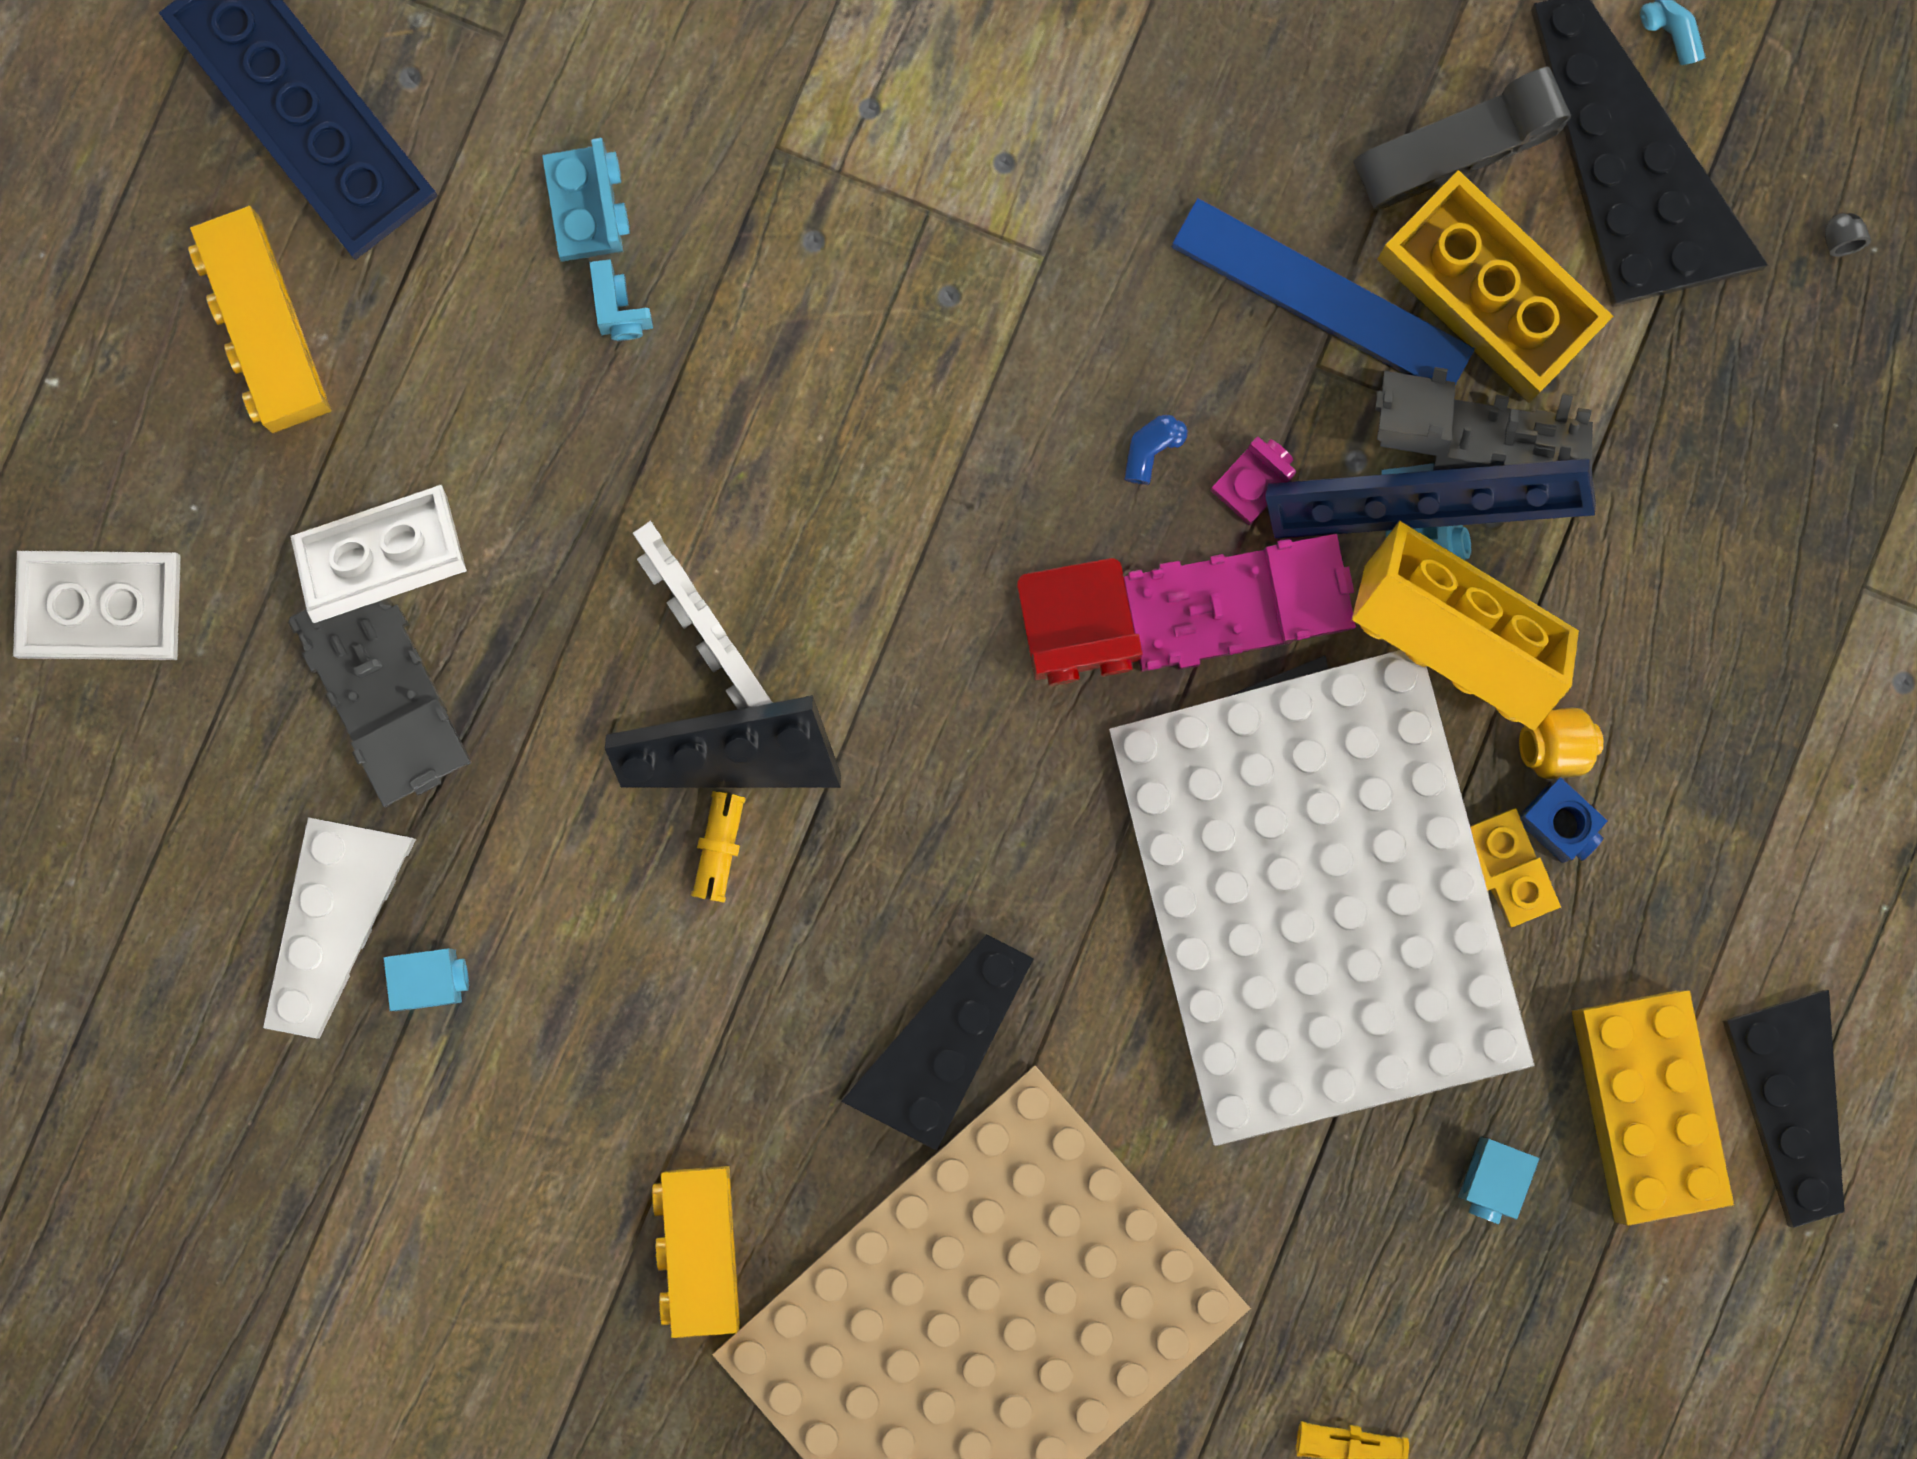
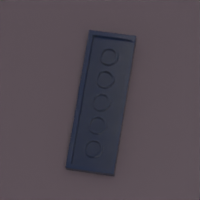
(304, 115)

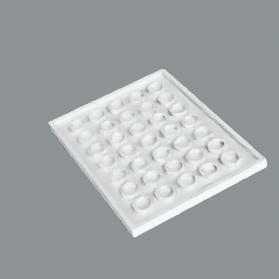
(1320, 897)

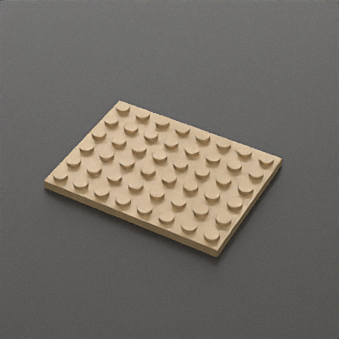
(988, 1304)

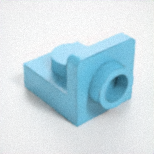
(609, 295)

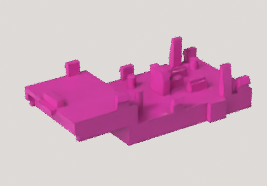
(1240, 602)

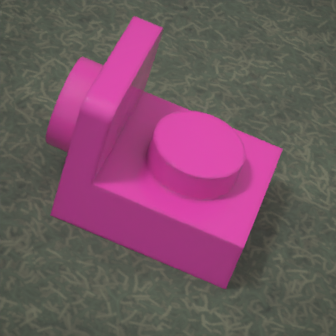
(1246, 481)

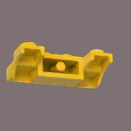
(1513, 869)

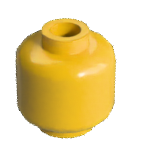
(1562, 744)

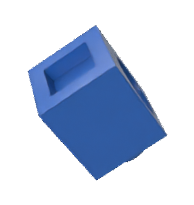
(1539, 817)

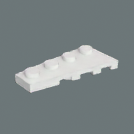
(690, 609)
(331, 911)

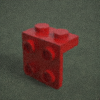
(1078, 621)

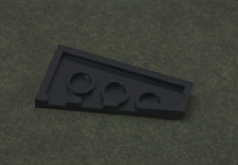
(740, 748)
(936, 1056)
(1791, 1091)

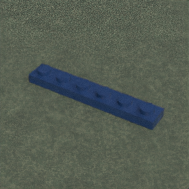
(1432, 498)

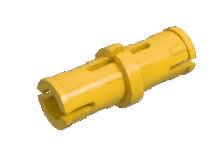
(718, 846)
(1348, 1443)

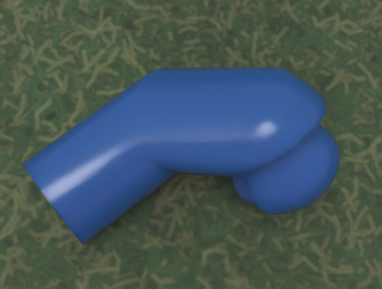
(1148, 441)

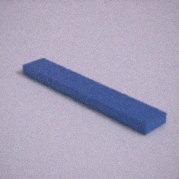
(1318, 294)

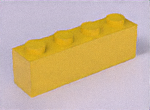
(259, 320)

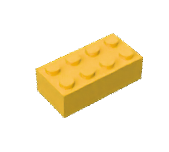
(1493, 286)
(1466, 626)
(1652, 1107)

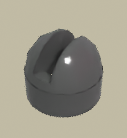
(1846, 234)

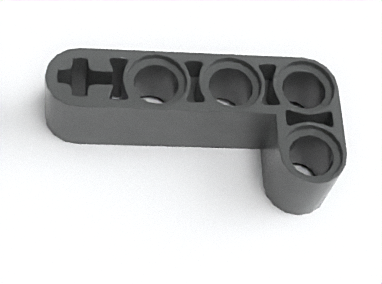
(1517, 120)

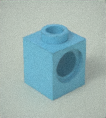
(425, 979)
(1497, 1180)

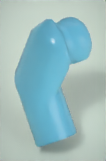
(1679, 24)

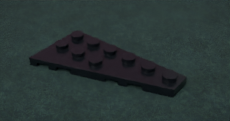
(1642, 187)

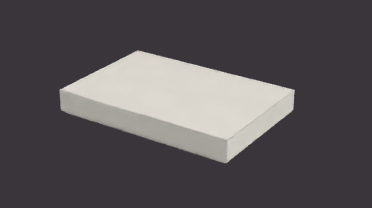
(377, 554)
(96, 605)

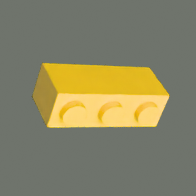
(697, 1252)

